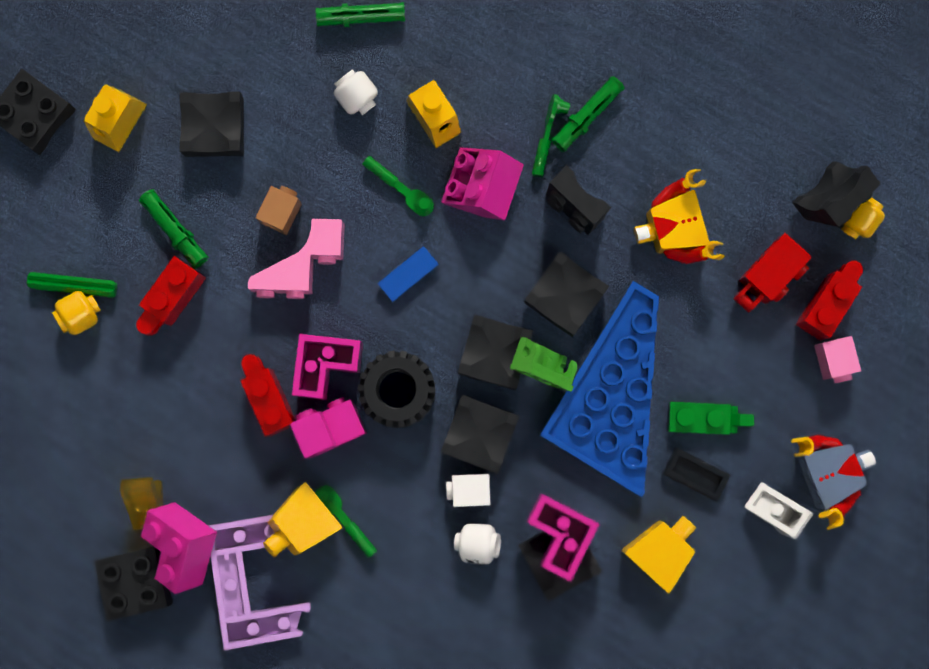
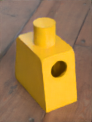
(434, 112)
(113, 116)
(300, 523)
(663, 551)

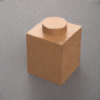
(279, 209)

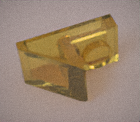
(140, 496)

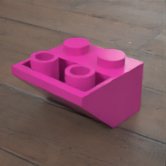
(483, 182)

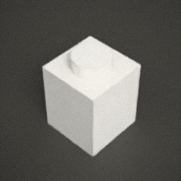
(469, 490)

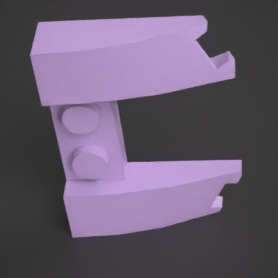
(238, 623)

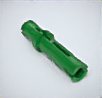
(360, 14)
(579, 123)
(181, 238)

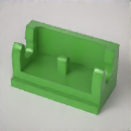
(543, 365)

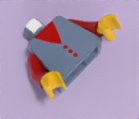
(832, 474)

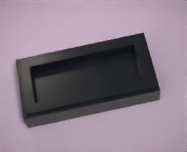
(696, 474)

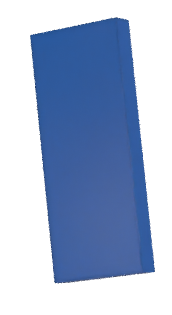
(408, 274)

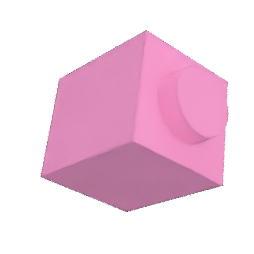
(838, 359)

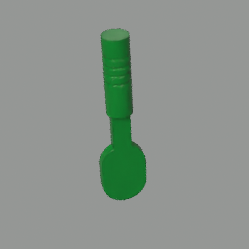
(555, 106)
(415, 199)
(334, 505)

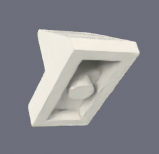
(778, 511)

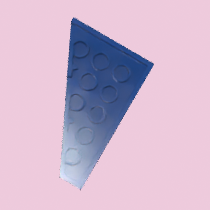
(611, 395)

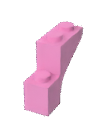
(295, 274)

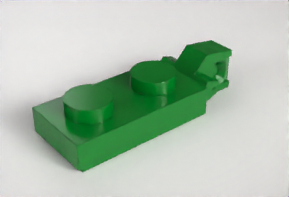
(706, 418)

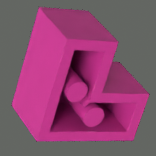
(317, 357)
(328, 429)
(570, 535)
(183, 544)

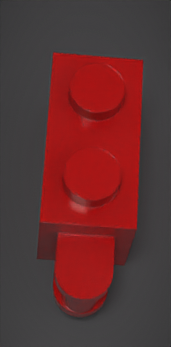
(772, 273)
(168, 296)
(831, 301)
(266, 396)

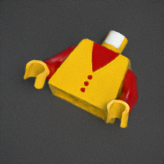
(678, 224)

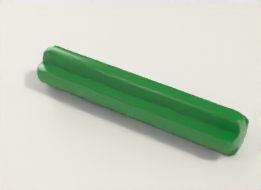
(70, 284)

